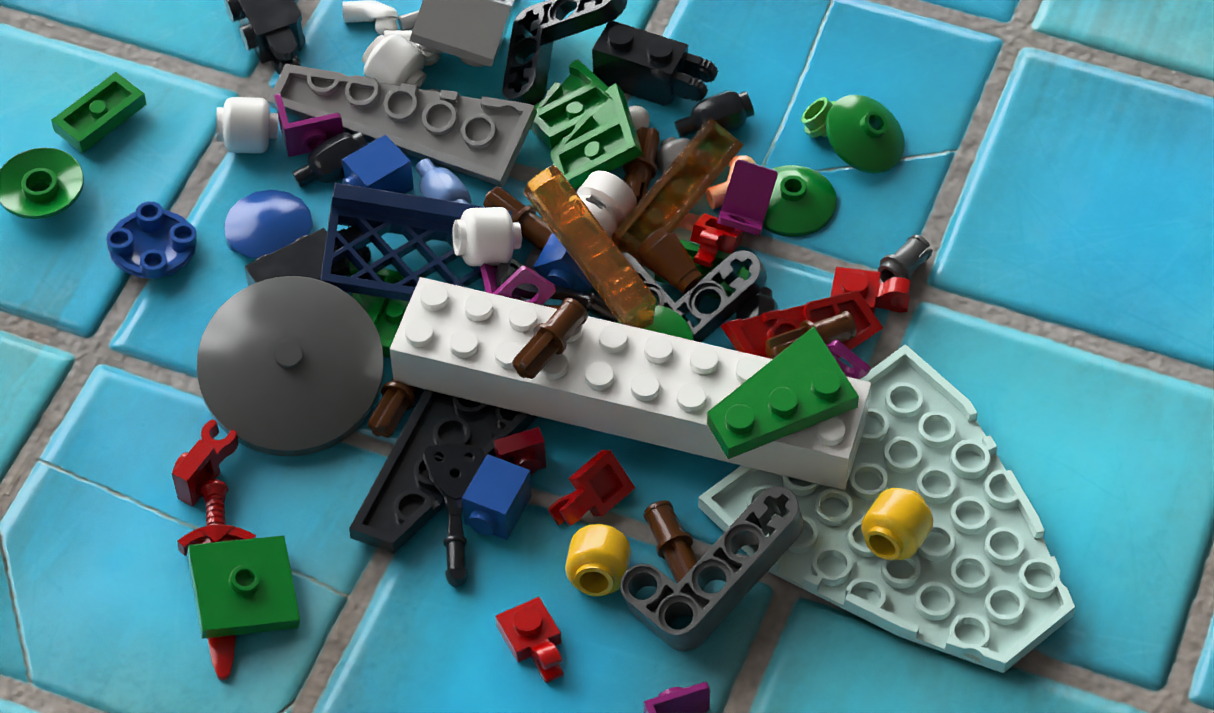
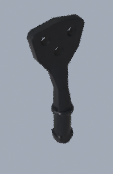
(589, 300)
(453, 491)

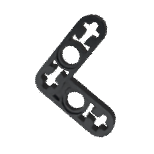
(547, 25)
(711, 284)

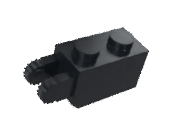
(270, 29)
(650, 65)
(303, 258)

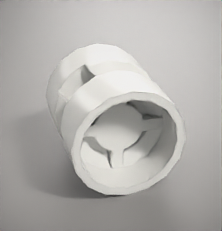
(607, 199)

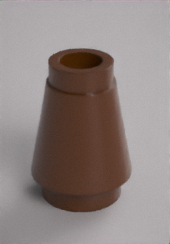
(668, 259)

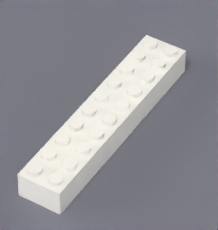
(605, 380)

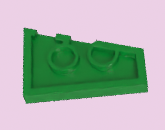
(783, 397)

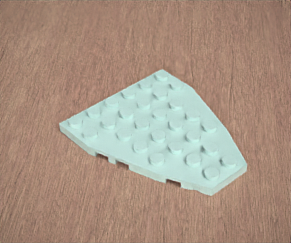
(982, 573)

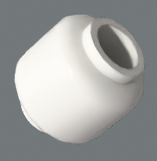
(394, 61)
(246, 125)
(486, 236)

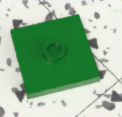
(243, 586)

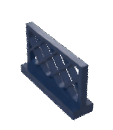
(398, 213)

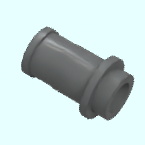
(905, 259)

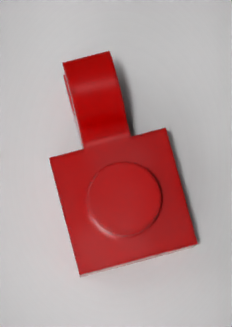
(713, 238)
(889, 295)
(202, 462)
(597, 487)
(533, 634)

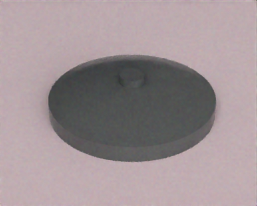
(290, 366)

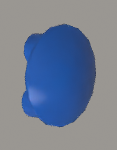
(266, 223)
(152, 242)

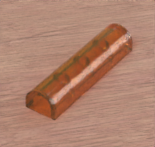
(678, 187)
(591, 248)

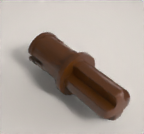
(643, 169)
(532, 226)
(838, 327)
(550, 338)
(395, 400)
(673, 543)

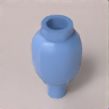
(441, 183)

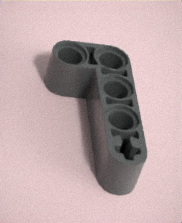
(716, 564)

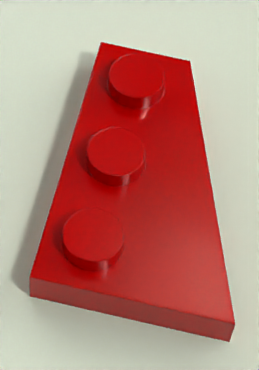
(752, 333)

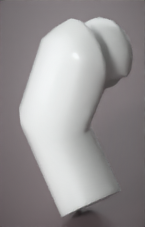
(369, 11)

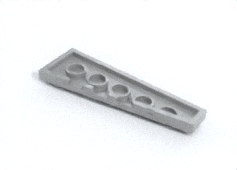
(449, 129)

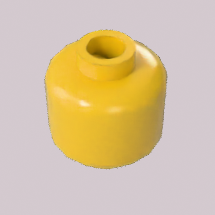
(897, 524)
(597, 559)

